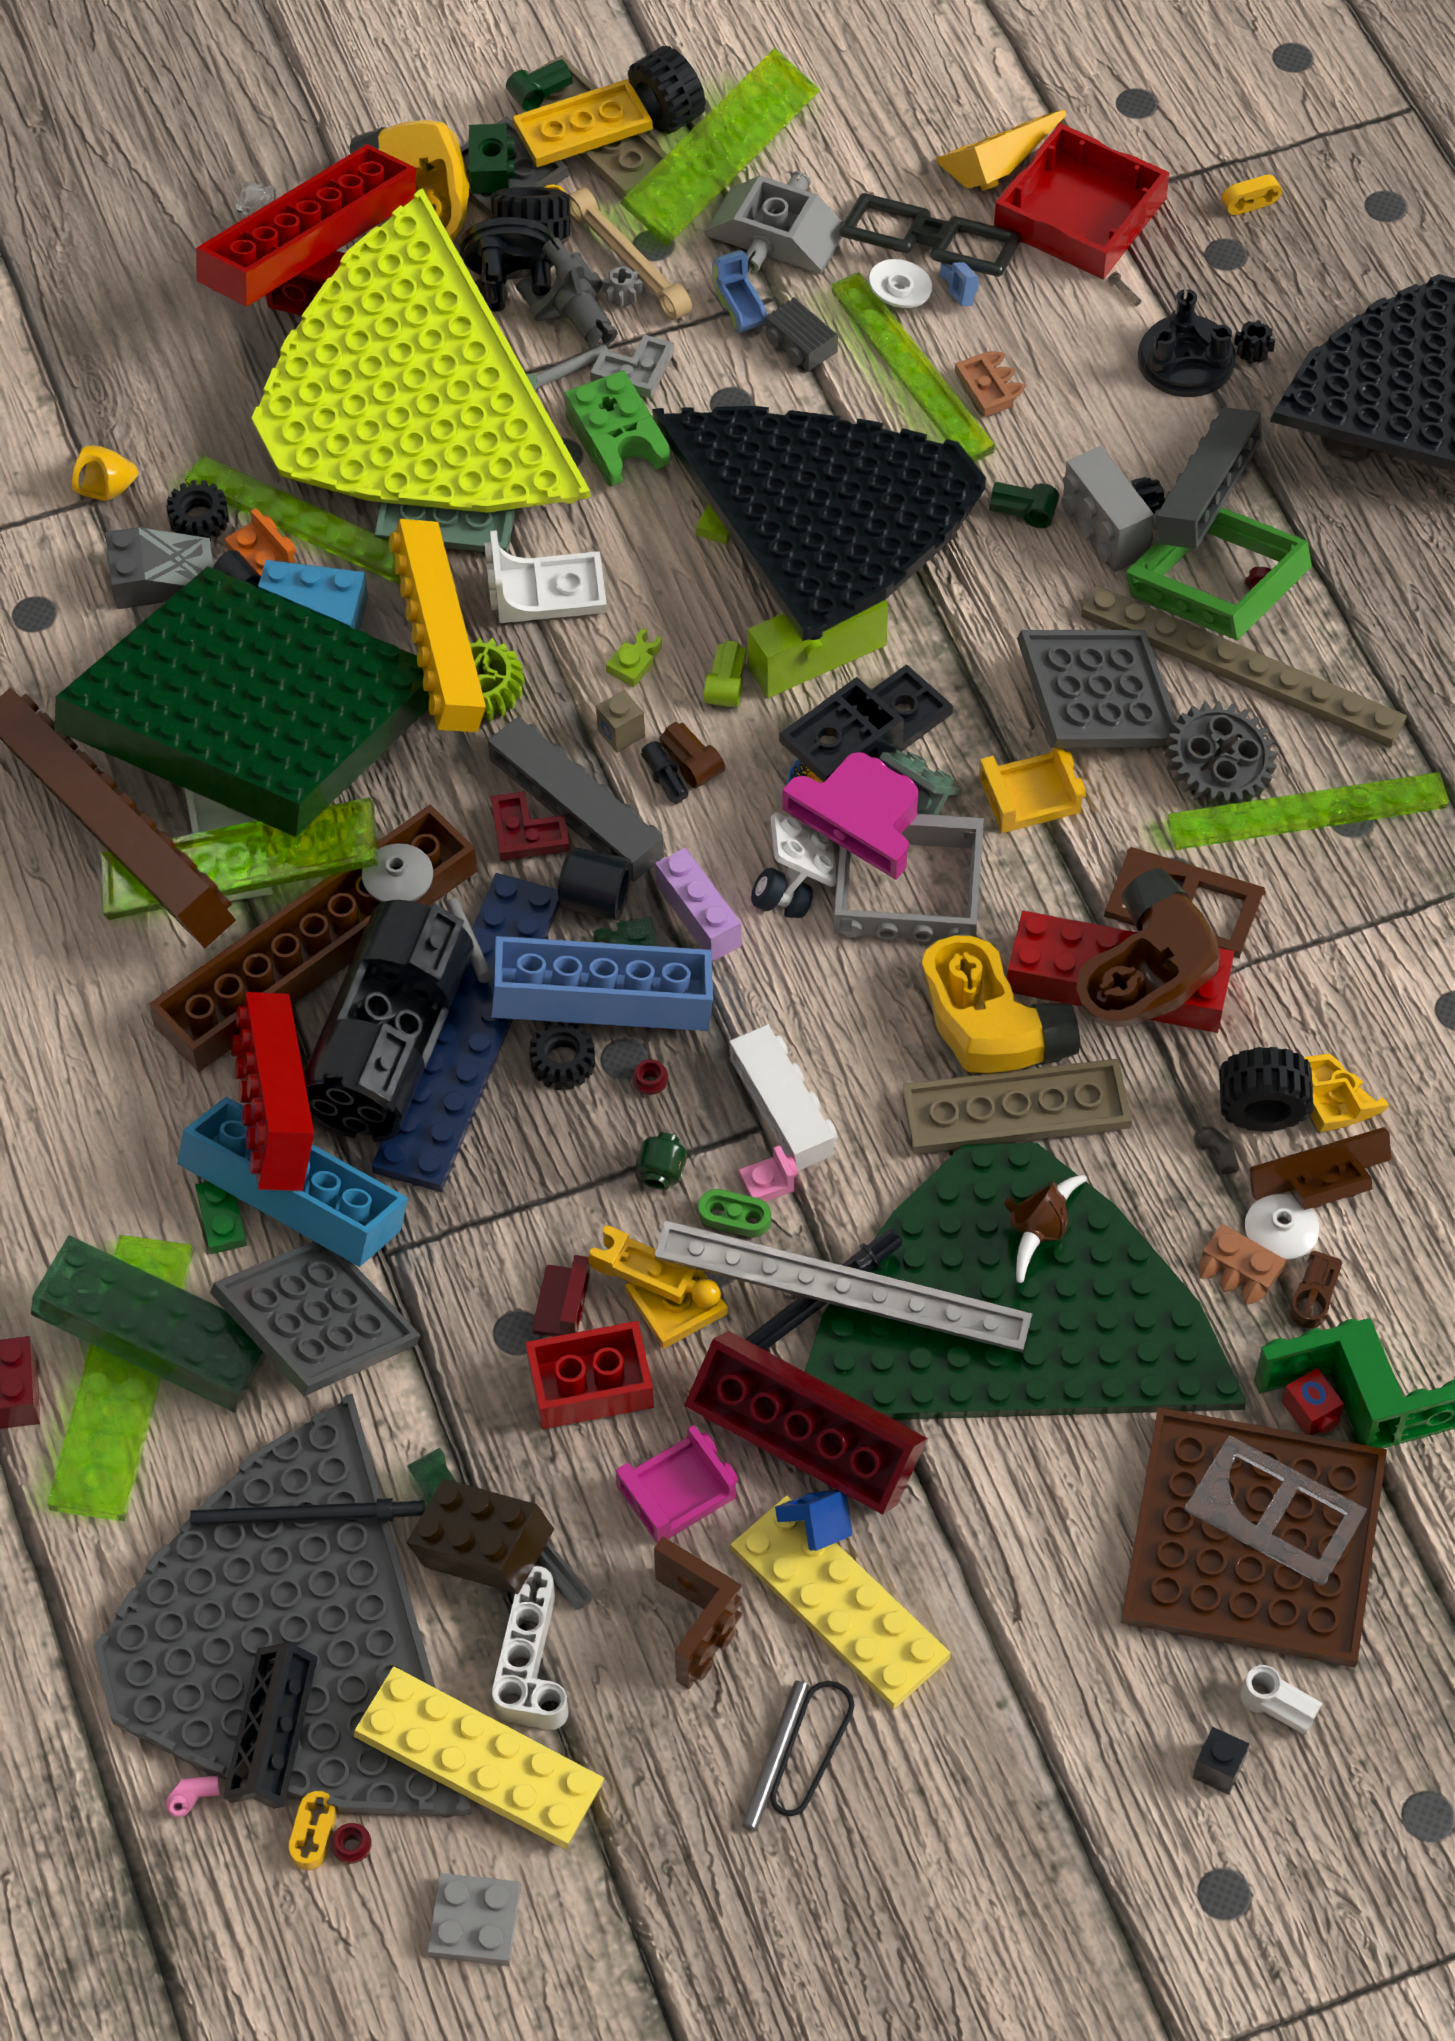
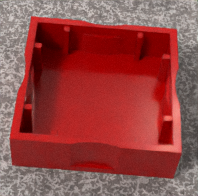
(1082, 200)

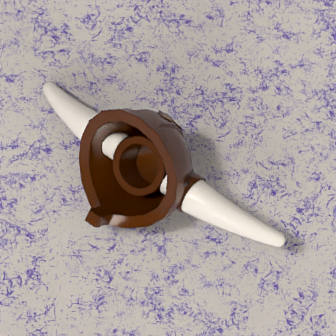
(1041, 1219)

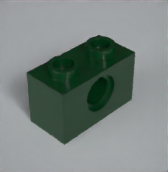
(489, 158)

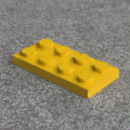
(582, 123)

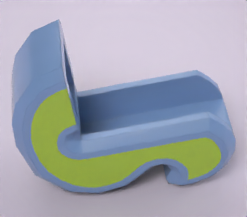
(737, 293)

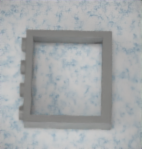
(926, 831)

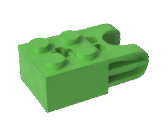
(615, 425)

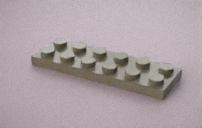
(620, 162)
(1016, 1106)

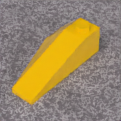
(999, 153)

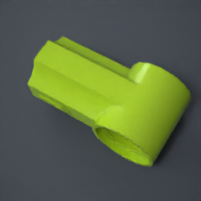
(725, 682)

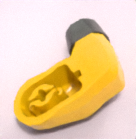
(438, 164)
(980, 1014)

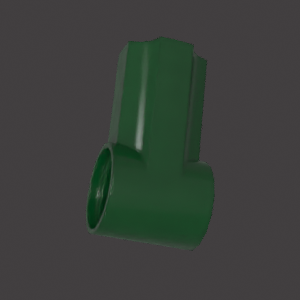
(533, 87)
(1033, 504)

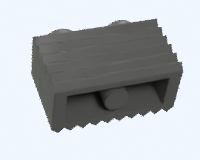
(801, 334)

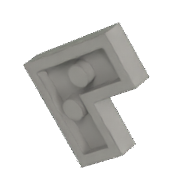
(643, 369)

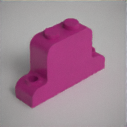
(860, 809)

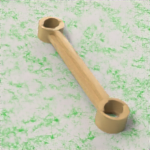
(672, 298)

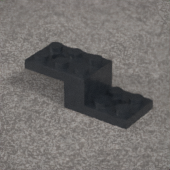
(866, 721)

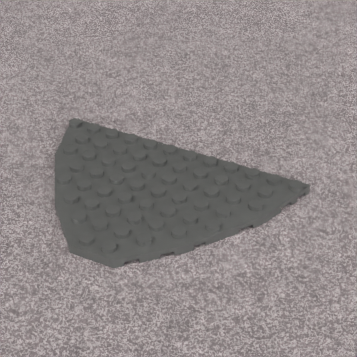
(218, 1592)

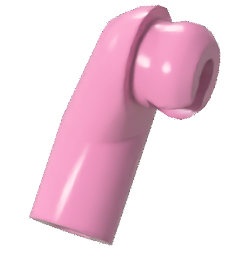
(189, 1792)

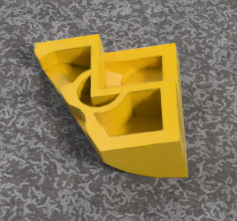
(1338, 1095)

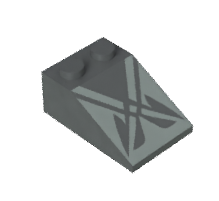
(153, 564)

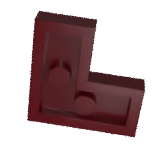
(522, 836)

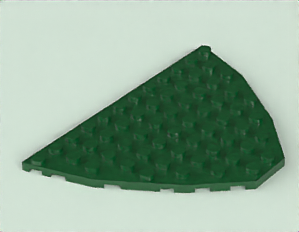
(1106, 1310)

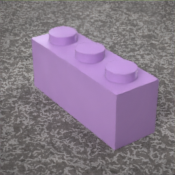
(698, 903)

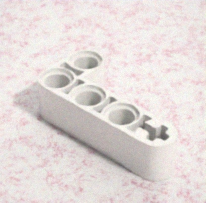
(529, 1645)

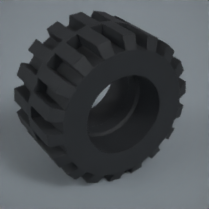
(667, 89)
(539, 204)
(1266, 1089)

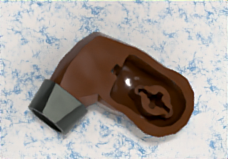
(1155, 966)

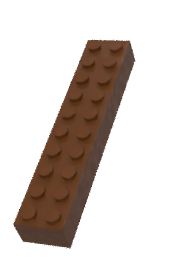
(110, 818)
(298, 944)

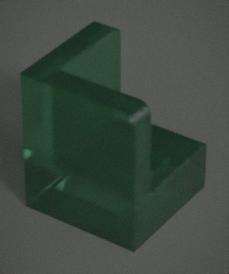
(427, 1474)

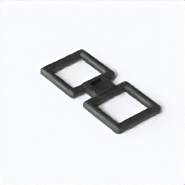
(931, 233)

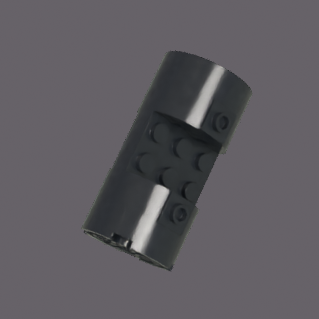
(386, 1019)

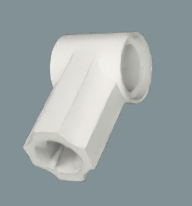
(1282, 1702)

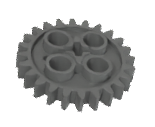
(1244, 775)

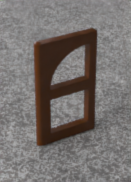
(1141, 861)

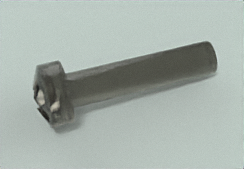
(1115, 279)

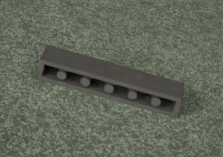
(1208, 478)
(571, 792)

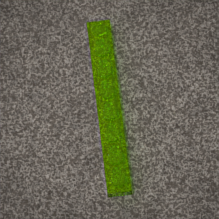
(911, 366)
(298, 517)
(1307, 811)

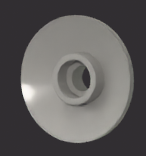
(405, 883)

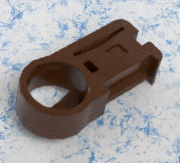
(1316, 1285)

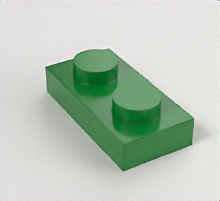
(220, 1218)

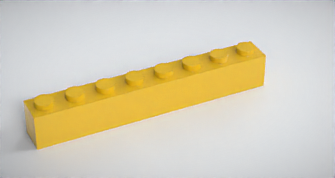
(437, 626)

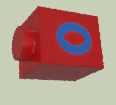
(1313, 1403)

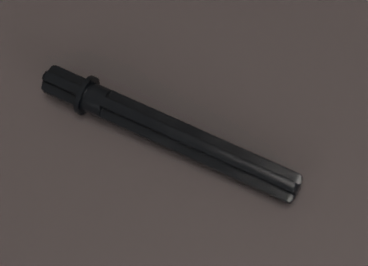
(803, 1307)

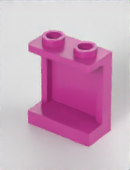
(678, 1485)

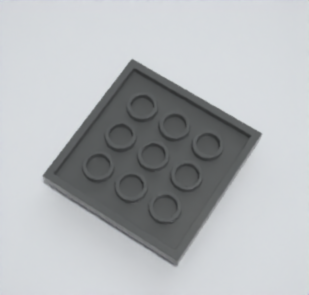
(1097, 687)
(315, 1316)

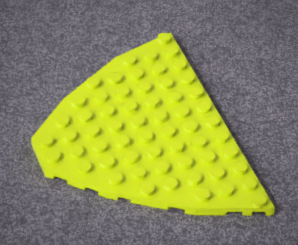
(410, 386)

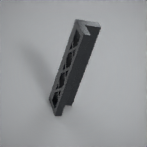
(277, 1725)

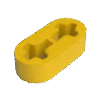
(1251, 194)
(321, 1832)

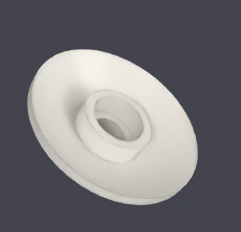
(900, 283)
(1286, 1240)

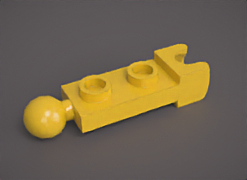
(638, 1265)

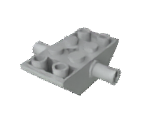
(778, 223)

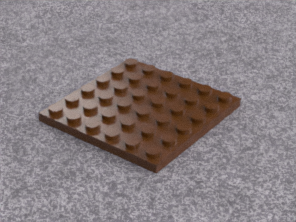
(1222, 1590)

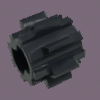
(1254, 341)
(1150, 492)

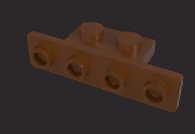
(1324, 1171)

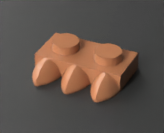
(987, 383)
(1241, 1262)

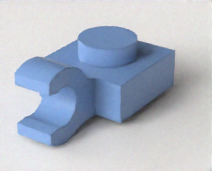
(962, 282)

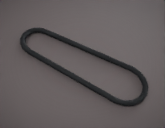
(828, 1756)

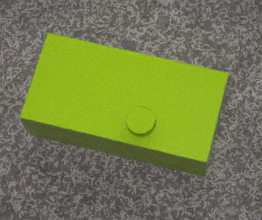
(782, 660)

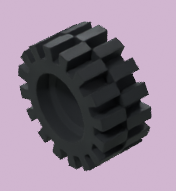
(194, 497)
(562, 1072)

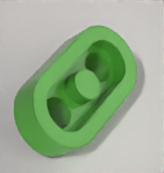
(736, 1212)

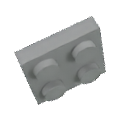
(474, 1919)

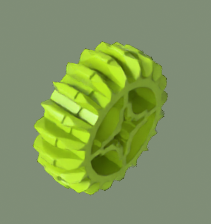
(497, 689)

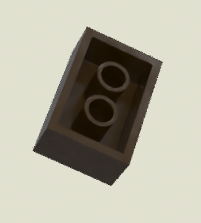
(480, 1536)

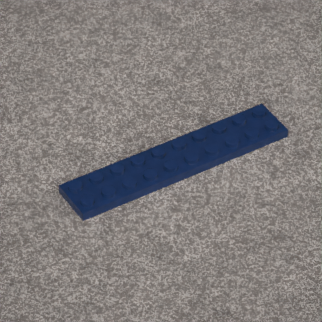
(466, 1044)

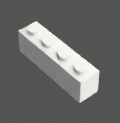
(782, 1097)

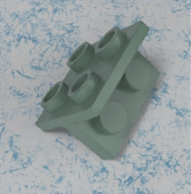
(931, 785)

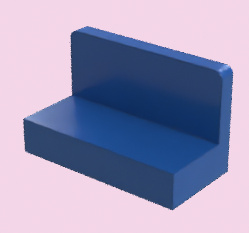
(824, 1515)

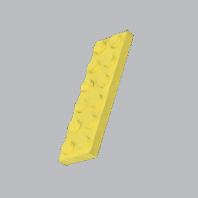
(842, 1607)
(479, 1757)

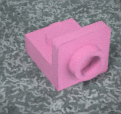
(770, 1177)

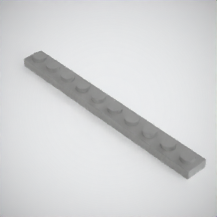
(843, 1286)

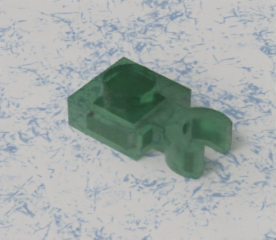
(629, 932)

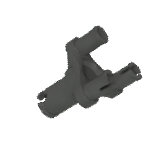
(570, 296)

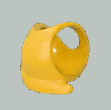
(105, 473)

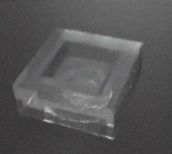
(254, 197)

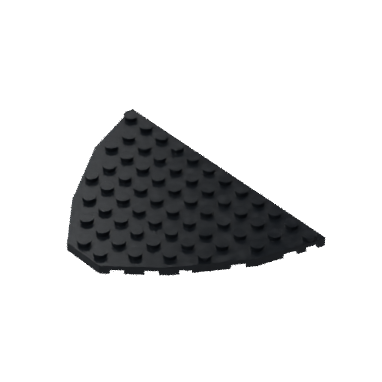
(1385, 378)
(825, 504)

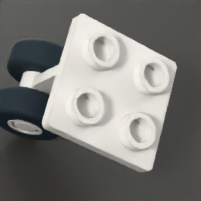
(805, 854)

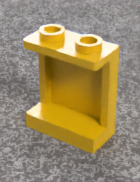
(1032, 789)

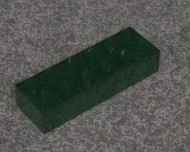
(148, 1323)

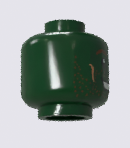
(661, 1161)

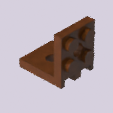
(711, 1592)

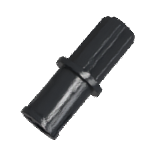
(664, 772)

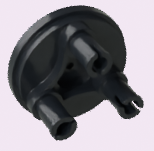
(507, 250)
(1187, 352)

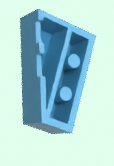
(324, 590)

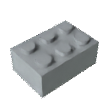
(1107, 508)

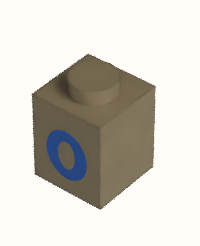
(620, 721)

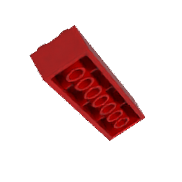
(305, 225)

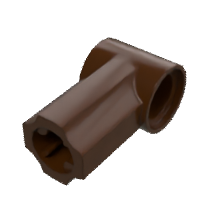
(696, 762)

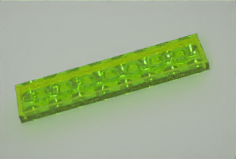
(720, 147)
(257, 856)
(113, 1406)

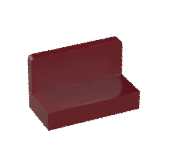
(562, 1298)

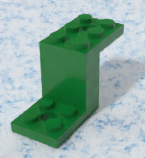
(1363, 1382)

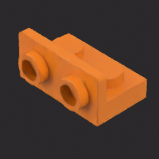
(261, 542)

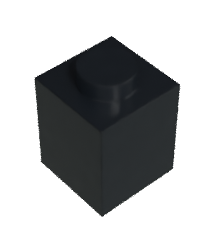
(1220, 1760)

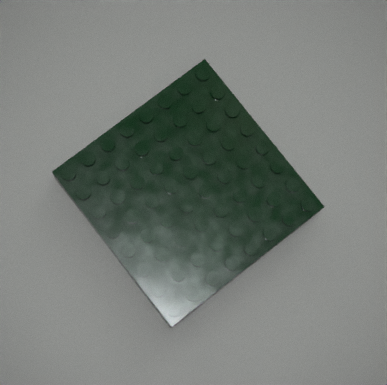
(246, 700)

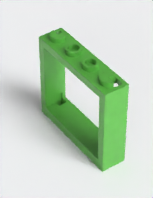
(1150, 585)

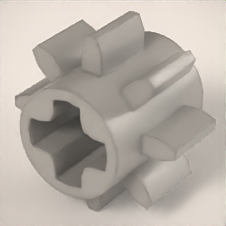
(622, 286)

